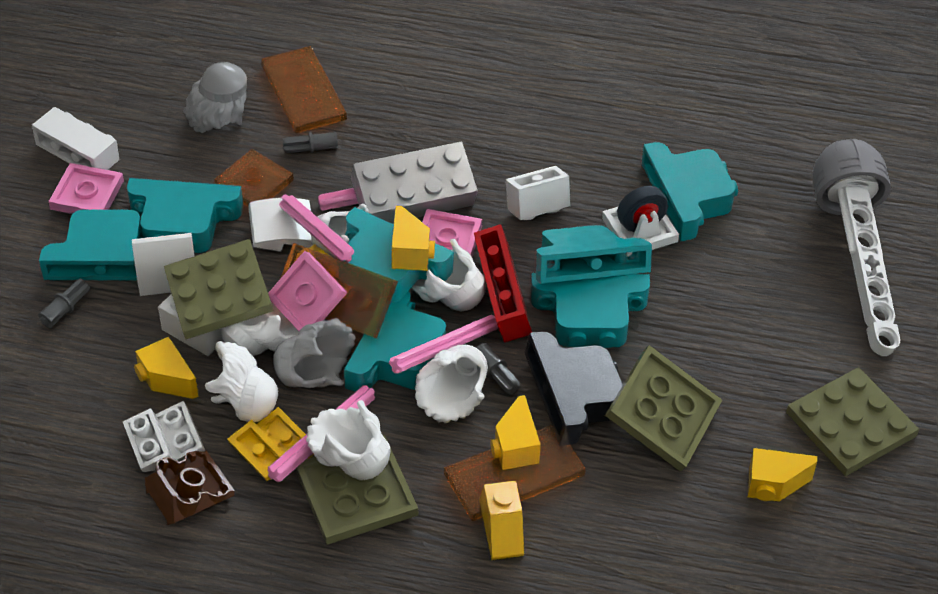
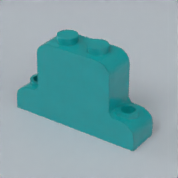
(692, 182)
(184, 208)
(95, 247)
(372, 248)
(588, 254)
(593, 308)
(400, 332)

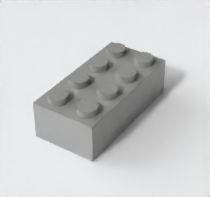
(416, 180)

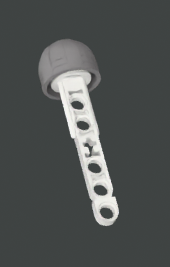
(849, 181)

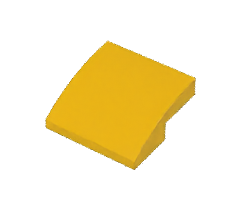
(266, 441)

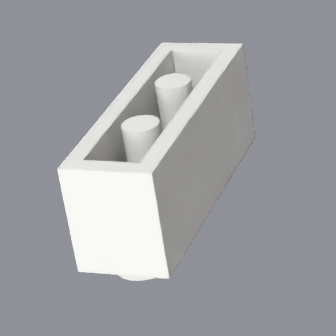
(75, 140)

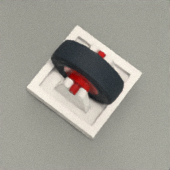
(642, 216)

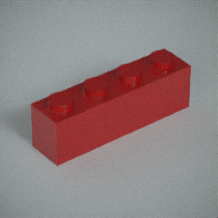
(502, 283)

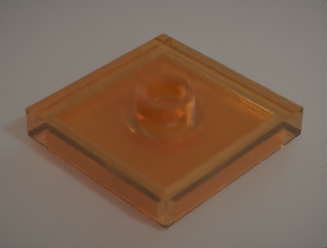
(257, 177)

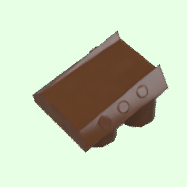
(187, 485)

